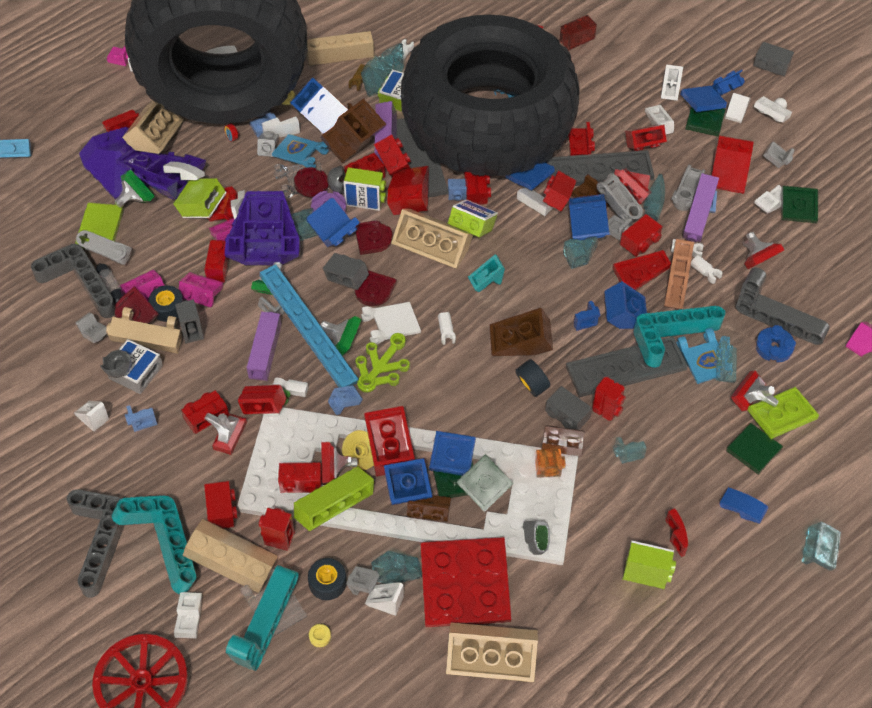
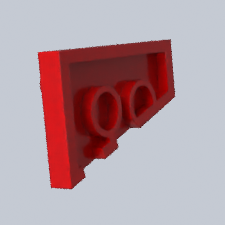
(641, 269)

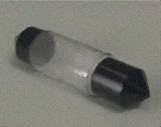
(110, 282)

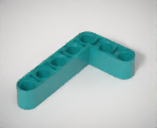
(653, 326)
(169, 530)
(252, 648)

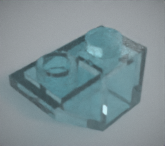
(393, 57)
(374, 75)
(579, 251)
(396, 568)

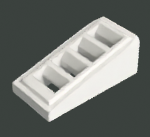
(660, 118)

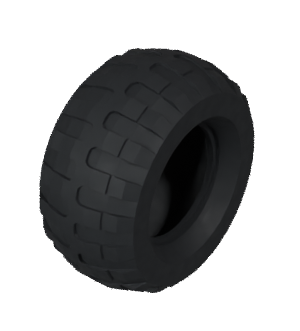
(210, 84)
(487, 133)

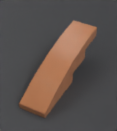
(679, 274)

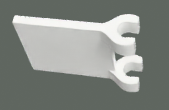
(391, 320)

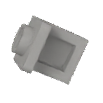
(267, 143)
(777, 155)
(618, 226)
(91, 328)

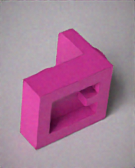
(118, 56)

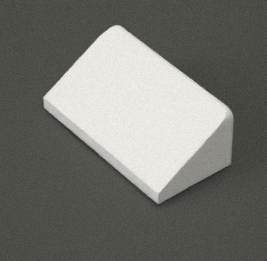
(533, 200)

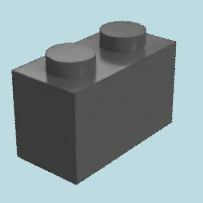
(773, 58)
(345, 271)
(189, 321)
(568, 409)

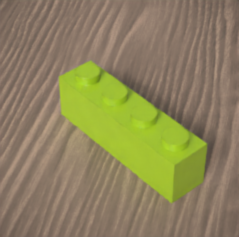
(333, 498)

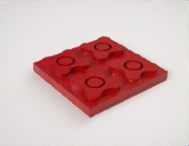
(465, 582)

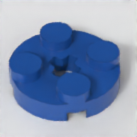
(777, 335)

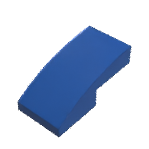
(746, 505)

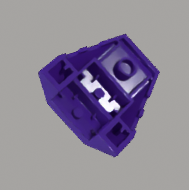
(100, 159)
(150, 170)
(263, 231)

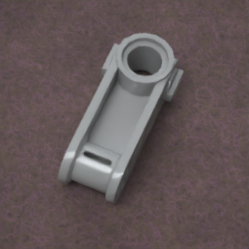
(685, 194)
(620, 198)
(112, 250)

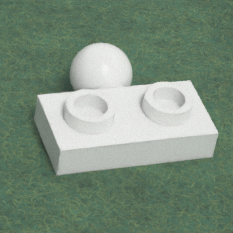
(775, 109)

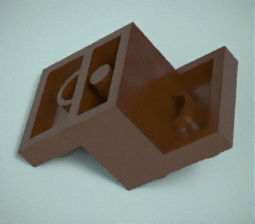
(353, 130)

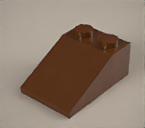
(522, 335)

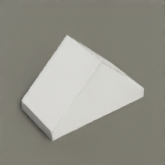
(671, 82)
(737, 107)
(92, 414)
(386, 597)

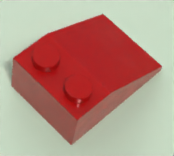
(732, 163)
(409, 190)
(388, 438)

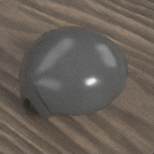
(334, 179)
(116, 363)

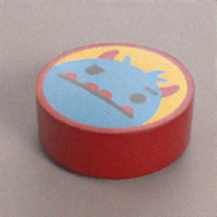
(231, 132)

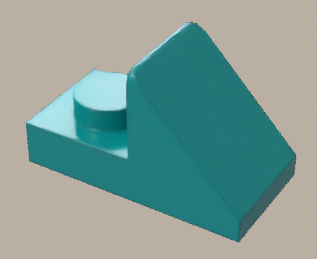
(490, 271)

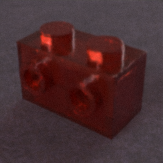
(578, 32)

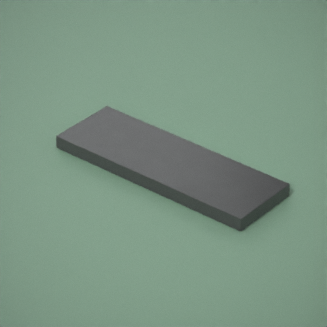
(419, 158)
(601, 165)
(624, 367)

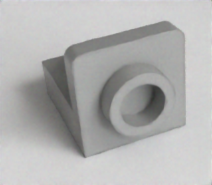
(362, 580)

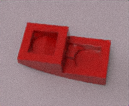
(679, 536)

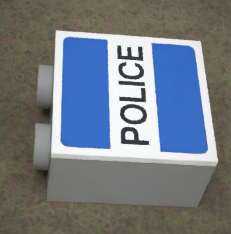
(143, 367)

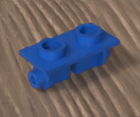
(733, 79)

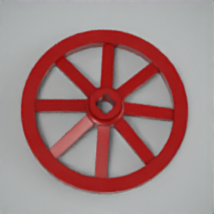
(140, 674)

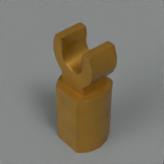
(357, 78)

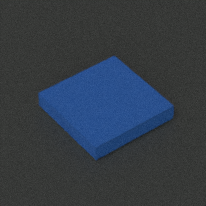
(703, 98)
(532, 177)
(452, 453)

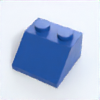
(624, 305)
(407, 481)

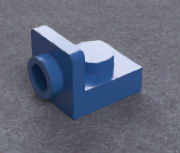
(587, 318)

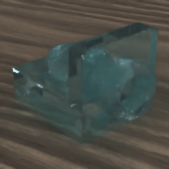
(629, 453)

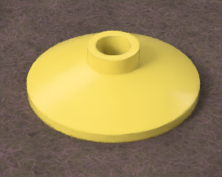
(358, 440)

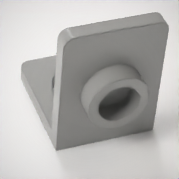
(278, 309)

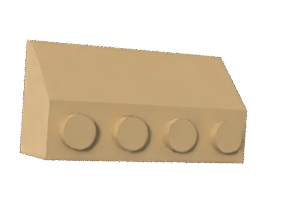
(340, 48)
(152, 128)
(431, 238)
(229, 555)
(492, 652)

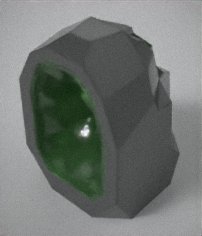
(537, 536)

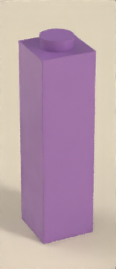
(389, 115)
(700, 208)
(264, 346)

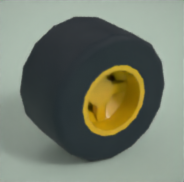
(164, 300)
(533, 377)
(327, 571)

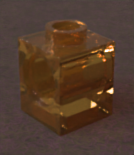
(549, 463)

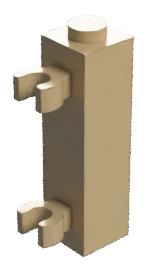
(145, 334)

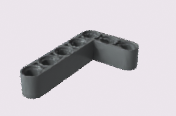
(74, 259)
(775, 313)
(101, 537)

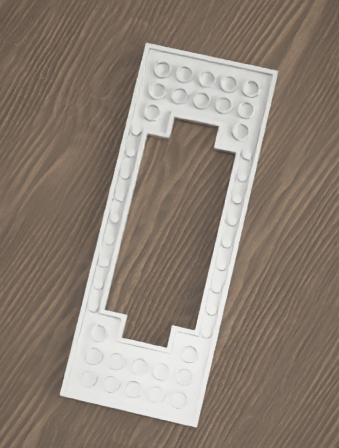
(298, 434)

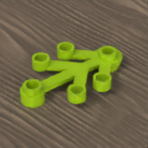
(381, 365)

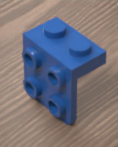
(331, 223)

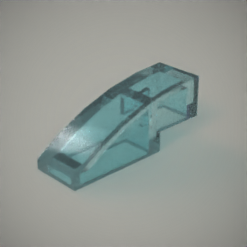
(655, 201)

